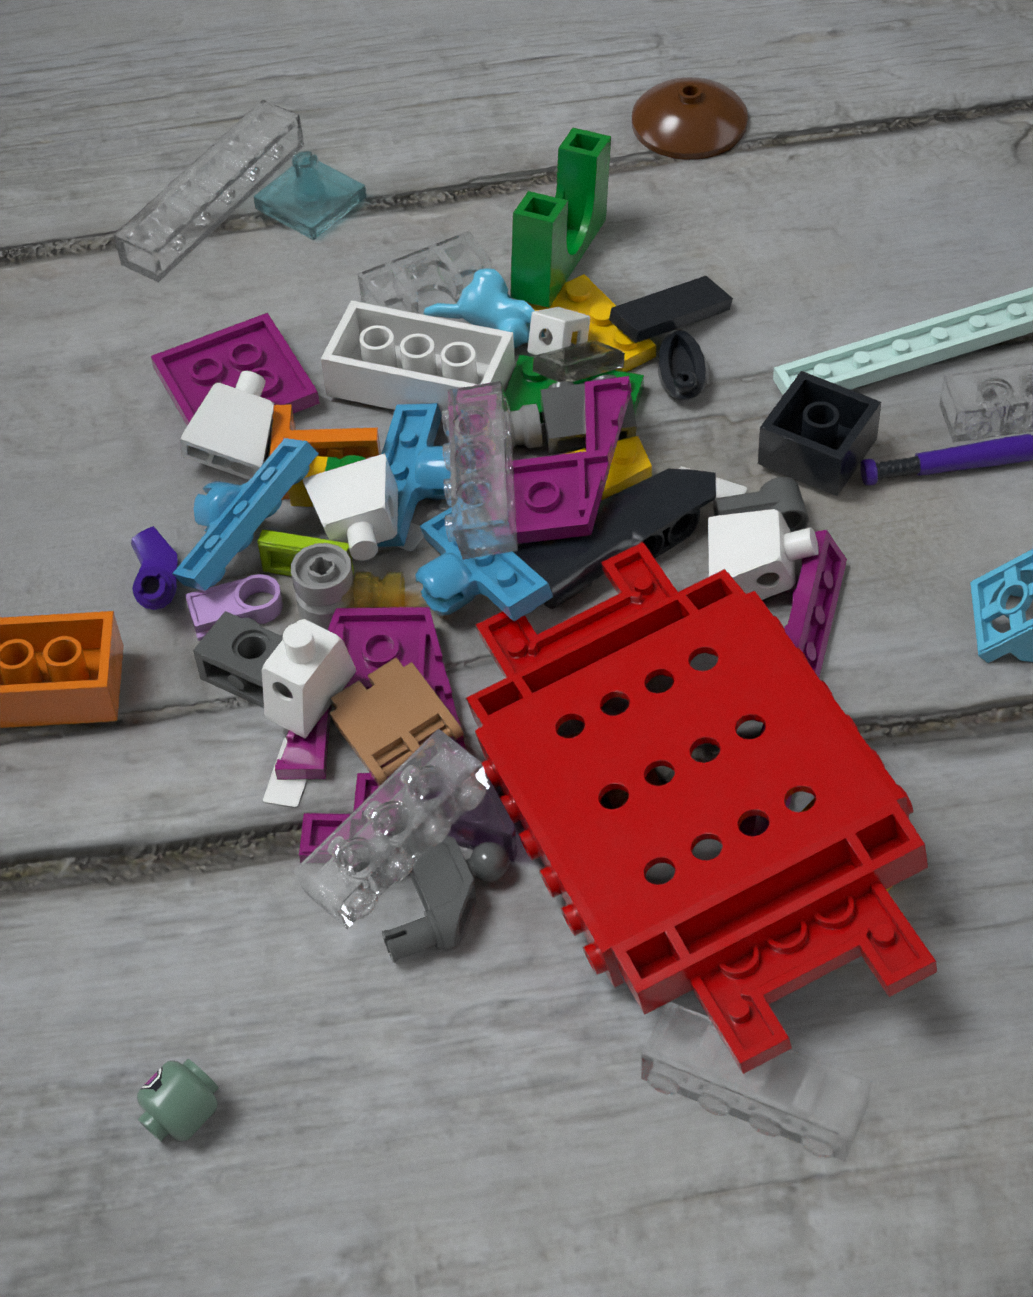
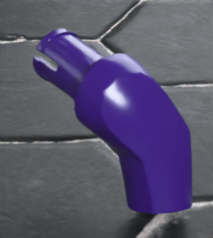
(154, 583)

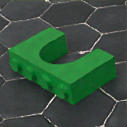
(557, 230)

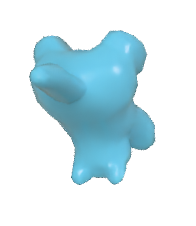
(489, 305)

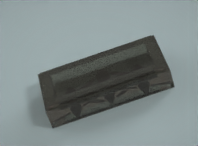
(578, 361)

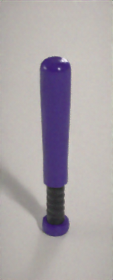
(963, 457)

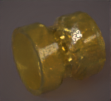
(375, 592)

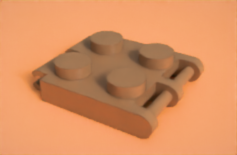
(390, 717)

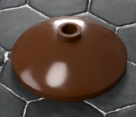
(689, 118)

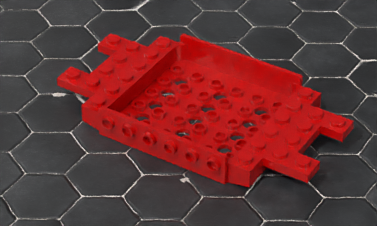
(770, 904)

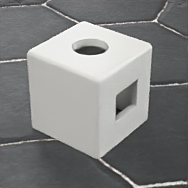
(559, 328)

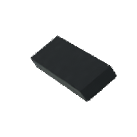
(670, 309)

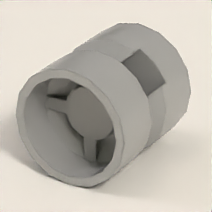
(322, 582)

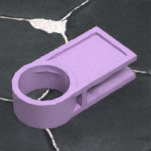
(209, 605)

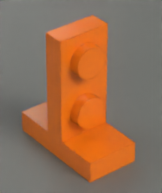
(326, 442)

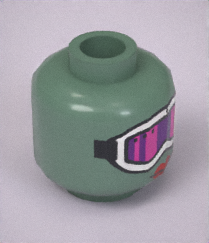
(177, 1100)

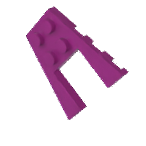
(563, 492)
(372, 640)

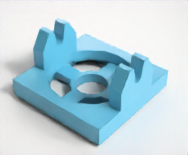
(989, 602)

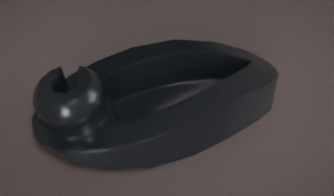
(682, 366)

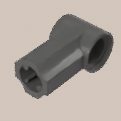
(777, 494)

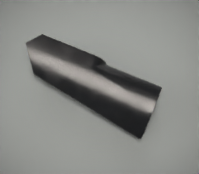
(654, 512)

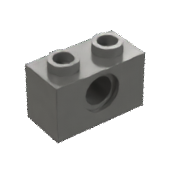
(234, 656)

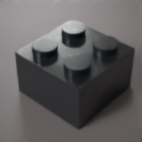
(819, 433)

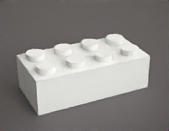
(411, 357)

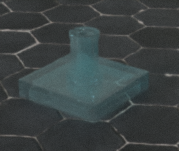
(309, 196)

